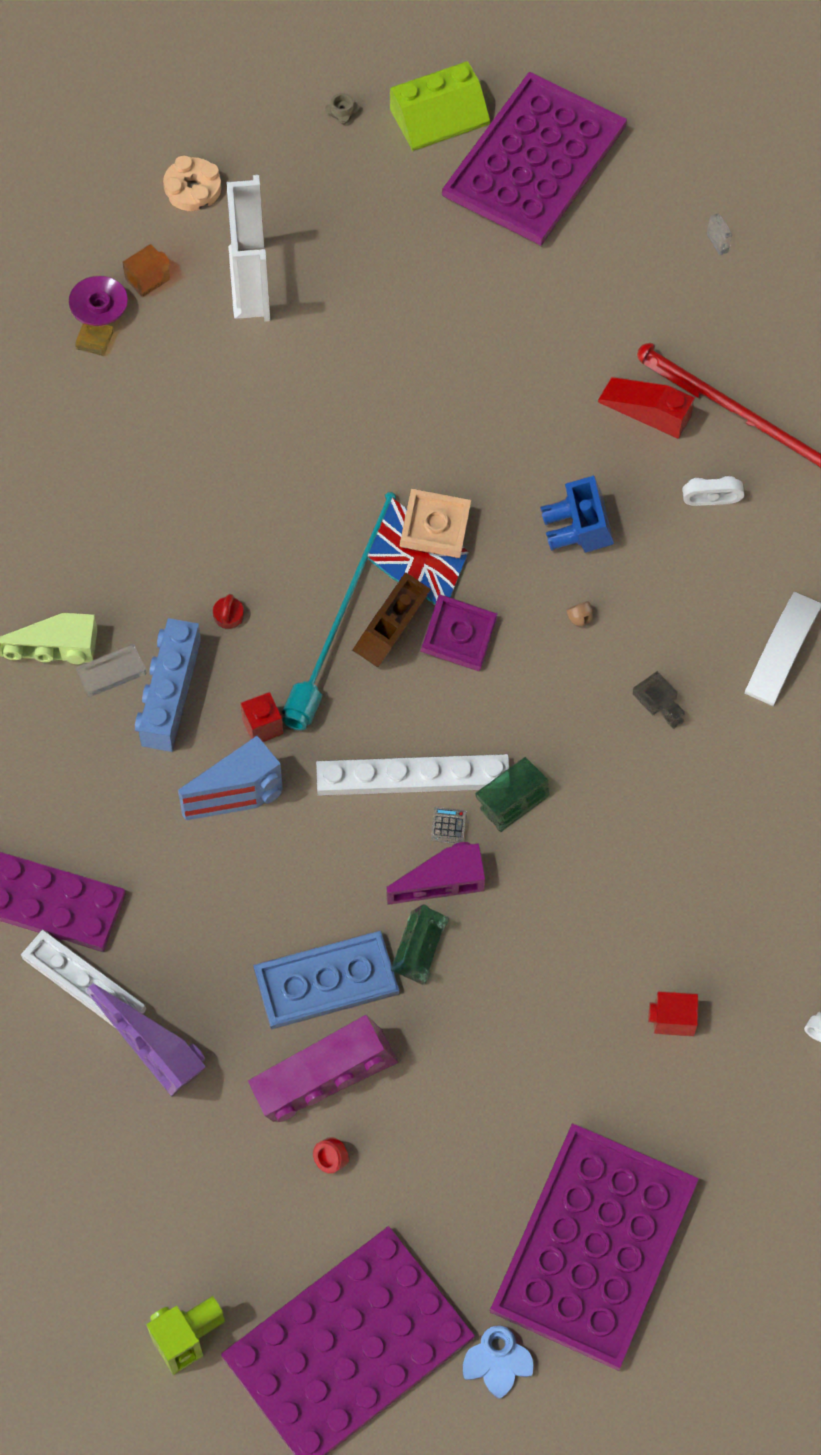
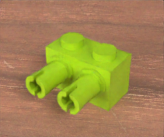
(178, 1333)

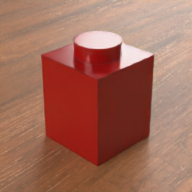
(262, 717)
(674, 1013)

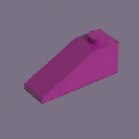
(448, 873)

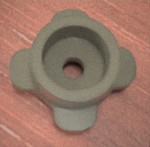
(342, 101)

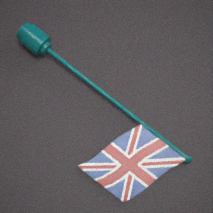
(384, 551)

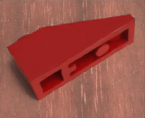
(649, 403)

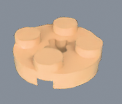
(192, 169)

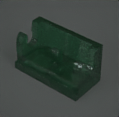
(513, 794)
(419, 944)

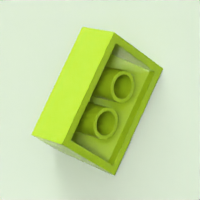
(439, 106)

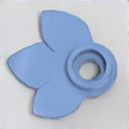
(497, 1366)

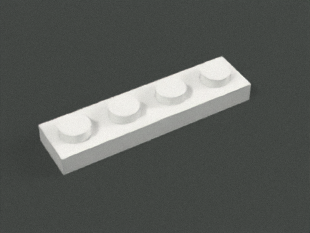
(73, 973)

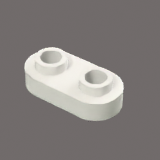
(713, 491)

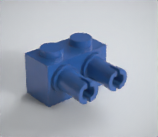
(590, 520)

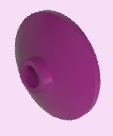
(98, 292)

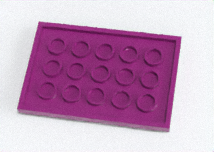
(534, 158)
(594, 1246)
(347, 1346)

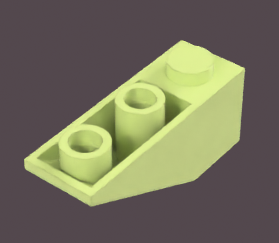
(60, 637)

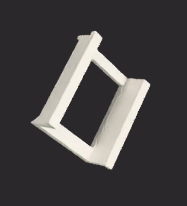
(247, 267)

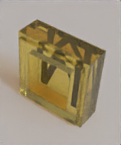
(94, 338)

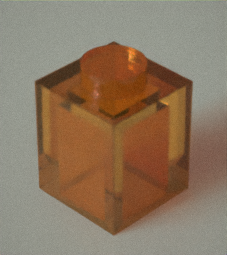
(147, 270)

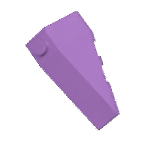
(159, 1049)

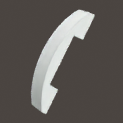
(782, 648)

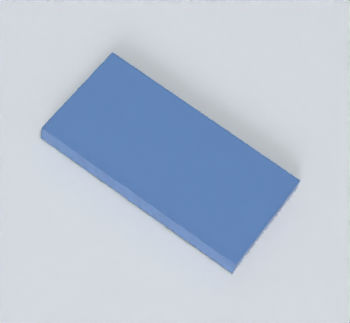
(326, 979)

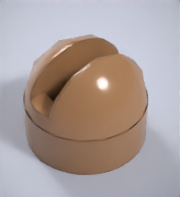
(580, 613)

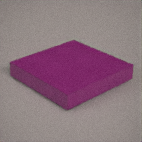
(459, 632)

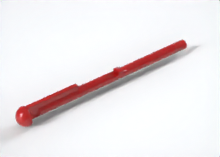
(696, 387)

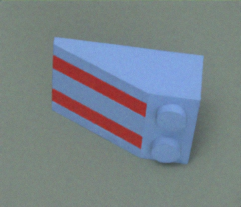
(234, 784)

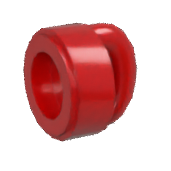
(228, 612)
(330, 1155)

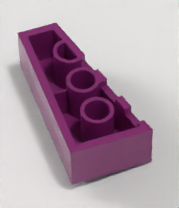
(323, 1069)

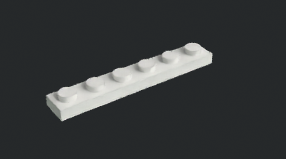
(408, 774)

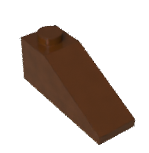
(391, 619)

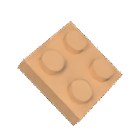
(435, 523)

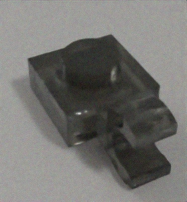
(658, 696)

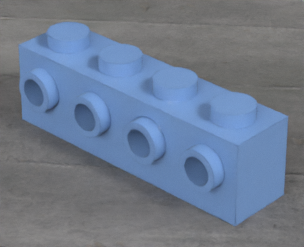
(169, 684)

